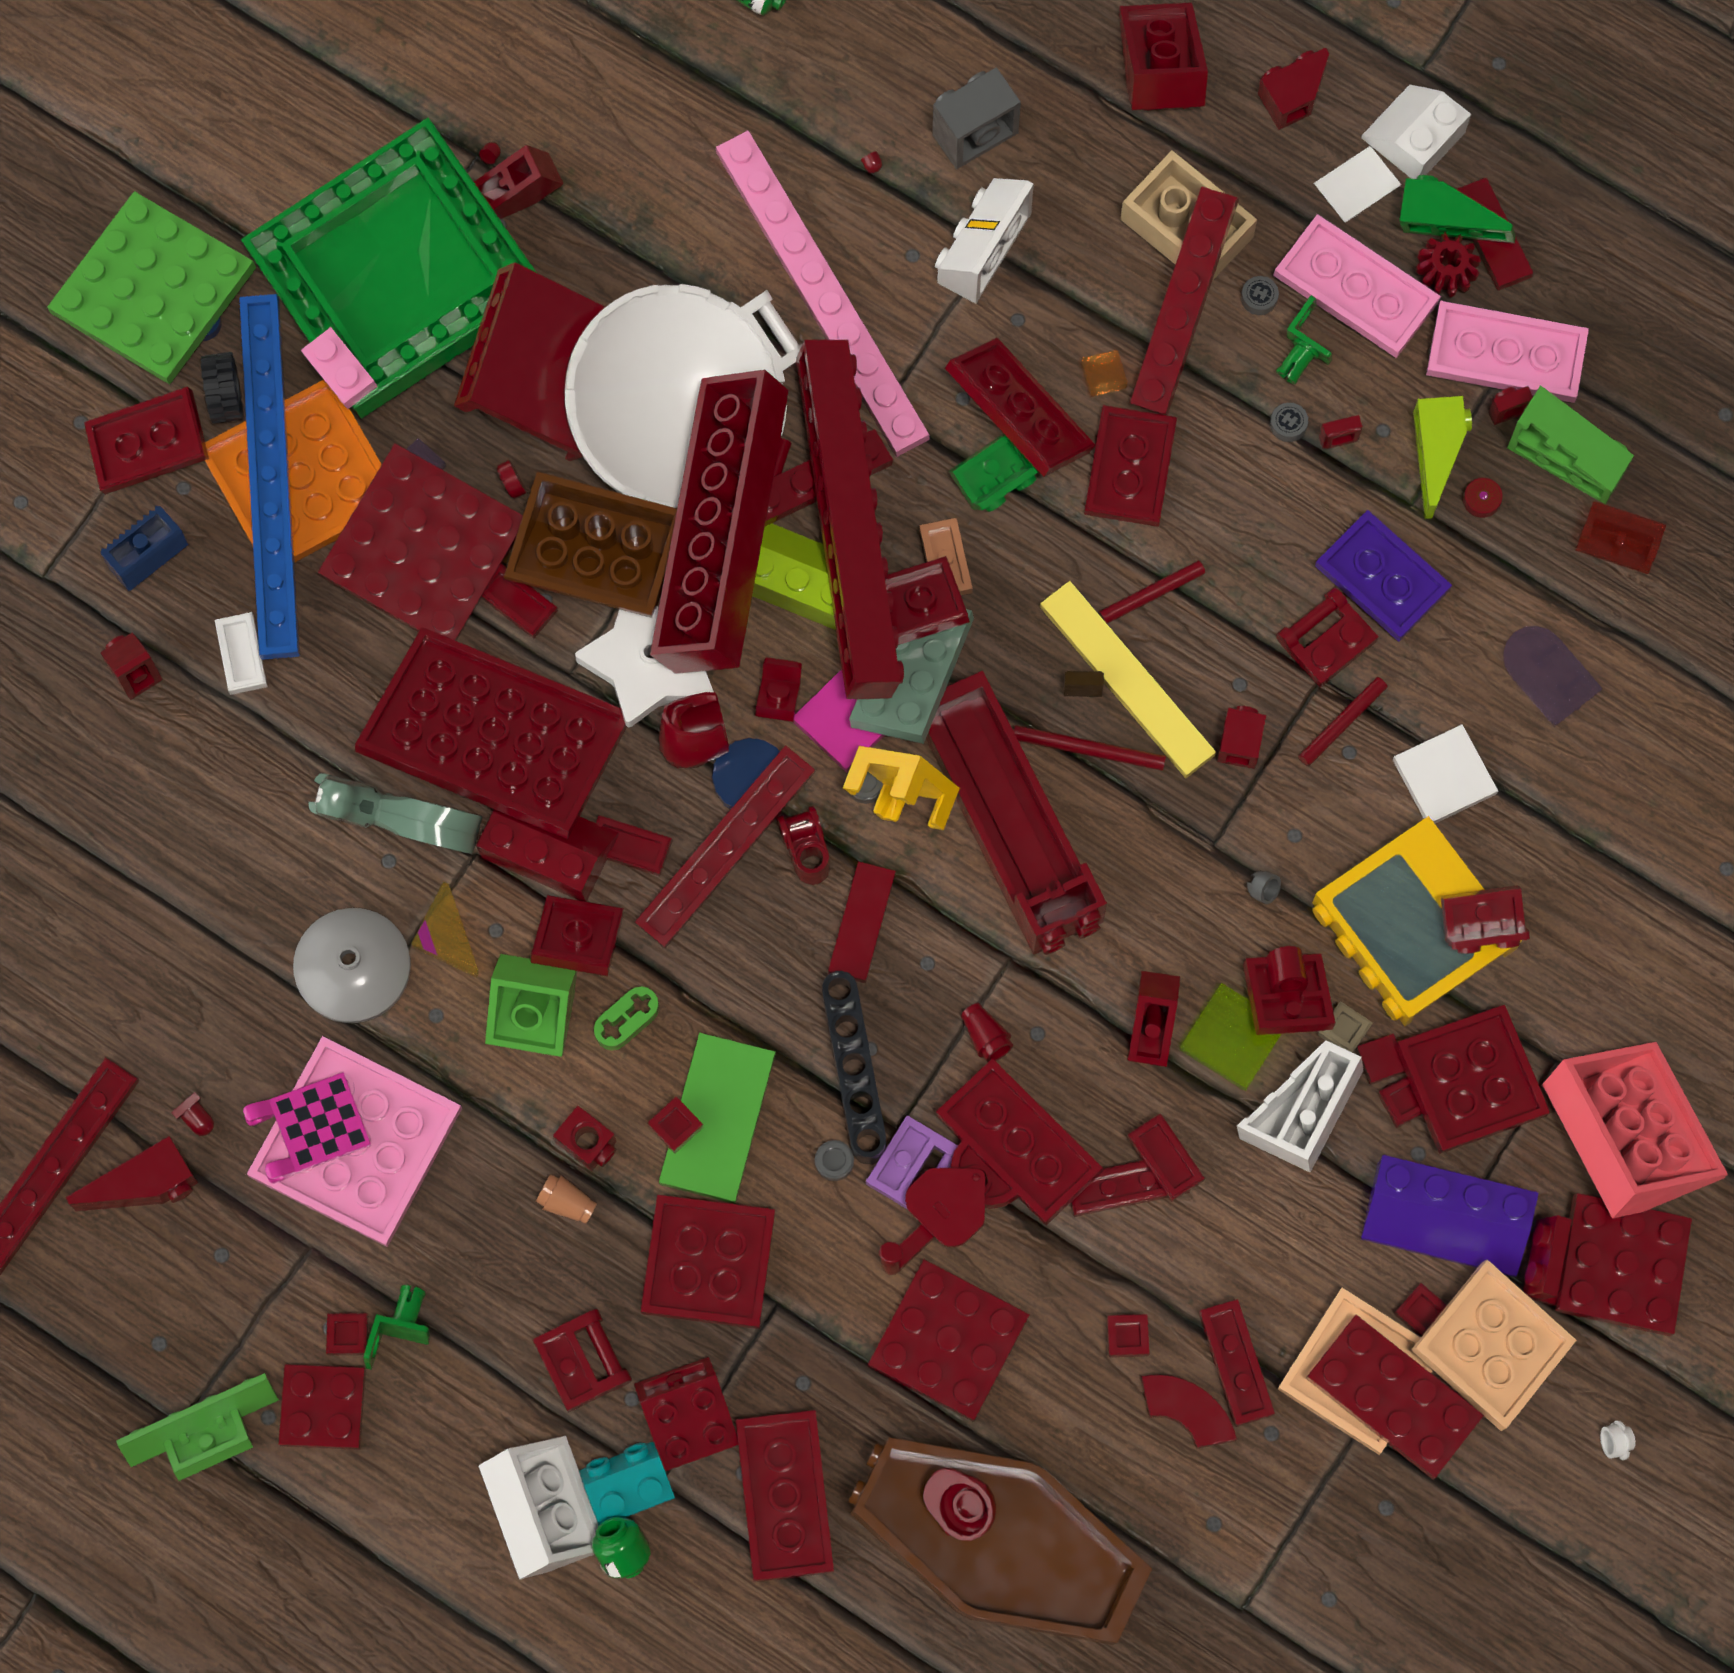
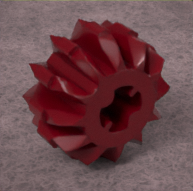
(1448, 253)

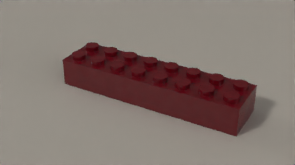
(720, 522)

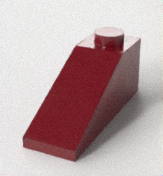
(519, 181)
(145, 1179)

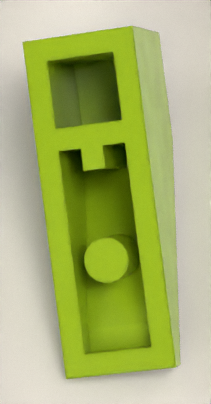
(1439, 437)

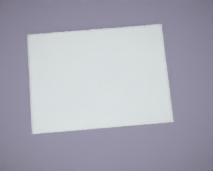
(1357, 184)

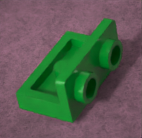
(993, 474)

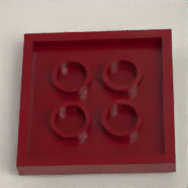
(1472, 1079)
(708, 1261)
(1624, 1266)
(948, 1340)

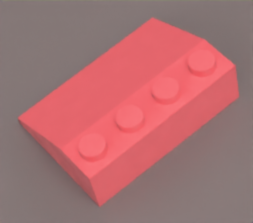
(1633, 1127)

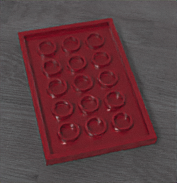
(493, 732)

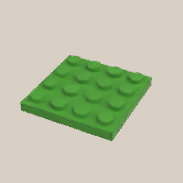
(151, 287)

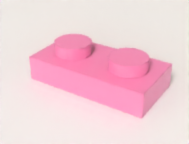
(339, 368)

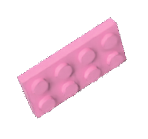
(1357, 285)
(1506, 350)

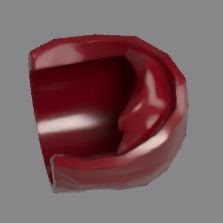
(693, 731)

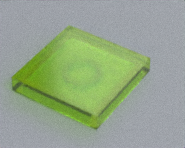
(1227, 1038)

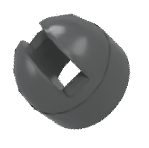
(1264, 886)

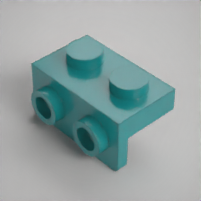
(626, 1482)

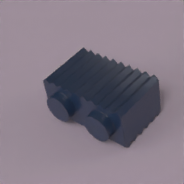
(144, 548)

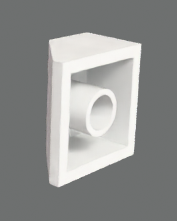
(1418, 129)

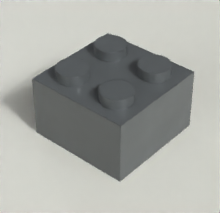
(976, 117)

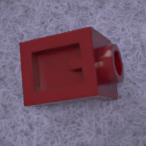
(779, 689)

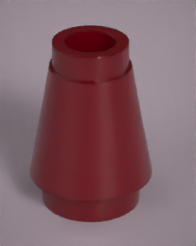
(986, 1033)

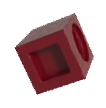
(1242, 737)
(577, 1124)

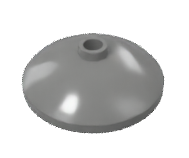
(368, 984)

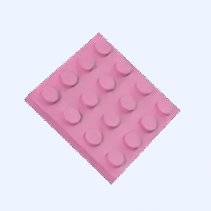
(378, 1183)

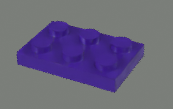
(1383, 575)

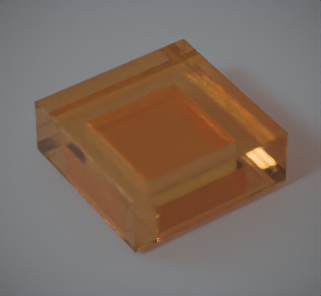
(1104, 373)

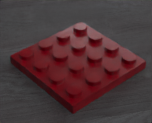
(421, 545)

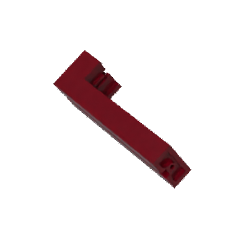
(1013, 818)

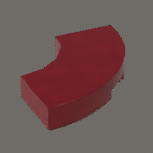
(1190, 1407)

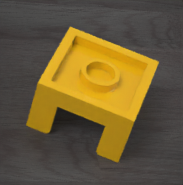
(903, 780)

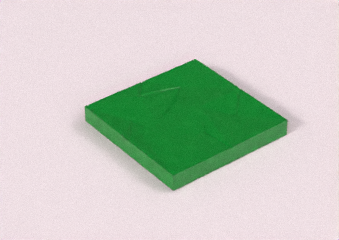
(390, 260)

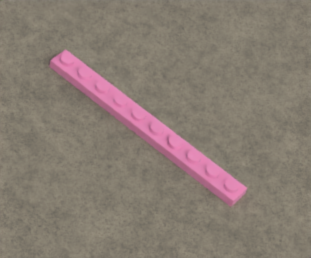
(821, 290)

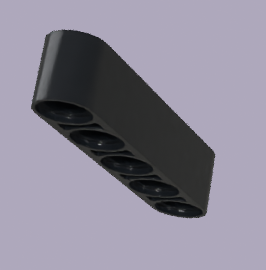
(854, 1049)

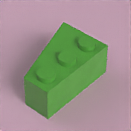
(1569, 446)

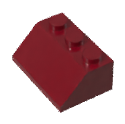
(551, 860)

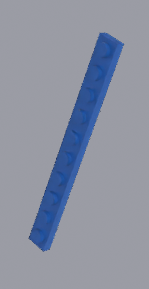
(269, 477)

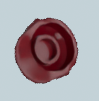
(960, 1504)

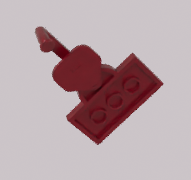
(1009, 1143)

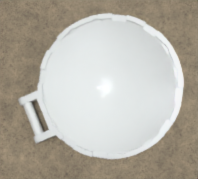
(641, 374)

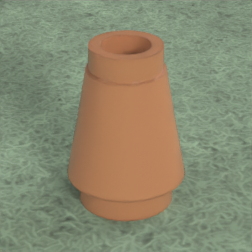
(565, 1199)

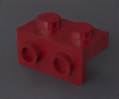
(1484, 919)
(1547, 1259)

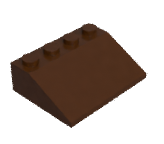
(593, 544)

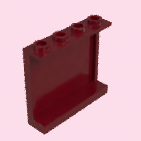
(525, 354)

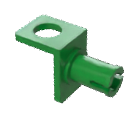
(1304, 349)
(401, 1325)

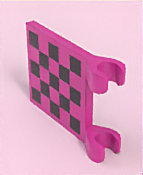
(315, 1123)

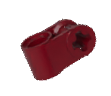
(803, 839)

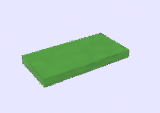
(726, 1096)

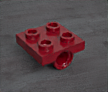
(1288, 992)

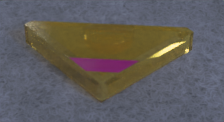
(444, 935)

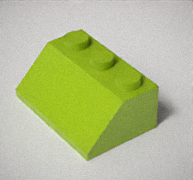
(794, 575)

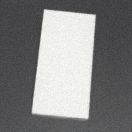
(240, 653)

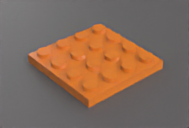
(327, 468)

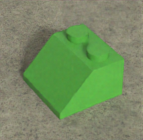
(530, 1006)

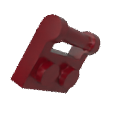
(1336, 646)
(569, 1365)

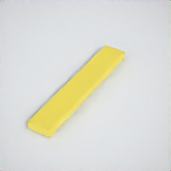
(1128, 679)

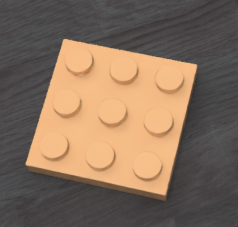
(1332, 1324)
(1494, 1345)

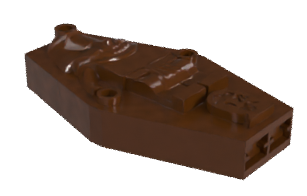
(1037, 1567)

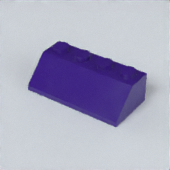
(1448, 1215)

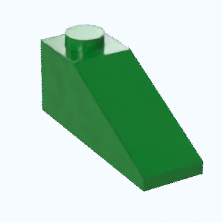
(1438, 208)

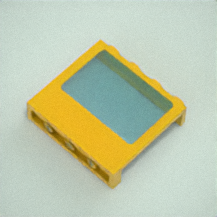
(1393, 920)

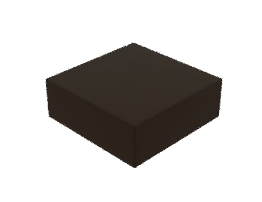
(1083, 684)

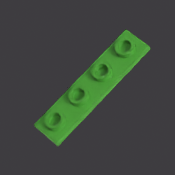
(202, 1432)

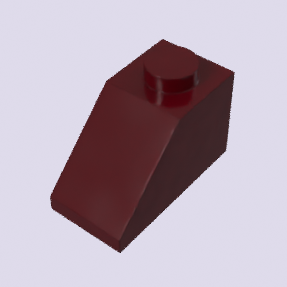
(131, 665)
(1154, 1018)

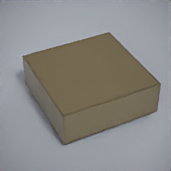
(1349, 1028)

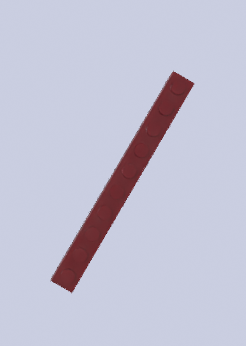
(848, 520)

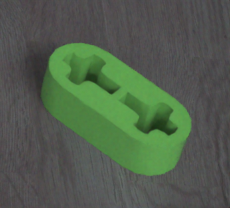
(620, 1011)

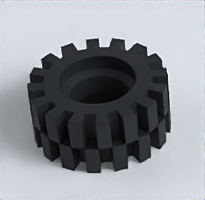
(222, 387)

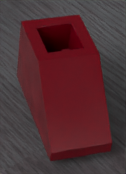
(1292, 90)

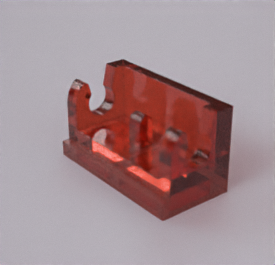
(1620, 537)

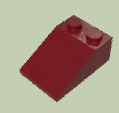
(1163, 56)

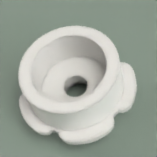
(1617, 1440)

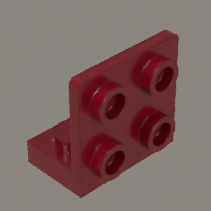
(686, 1414)

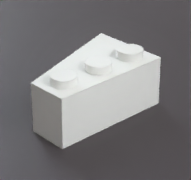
(1305, 1108)

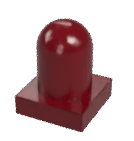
(194, 1115)

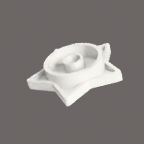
(638, 680)

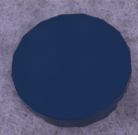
(740, 768)

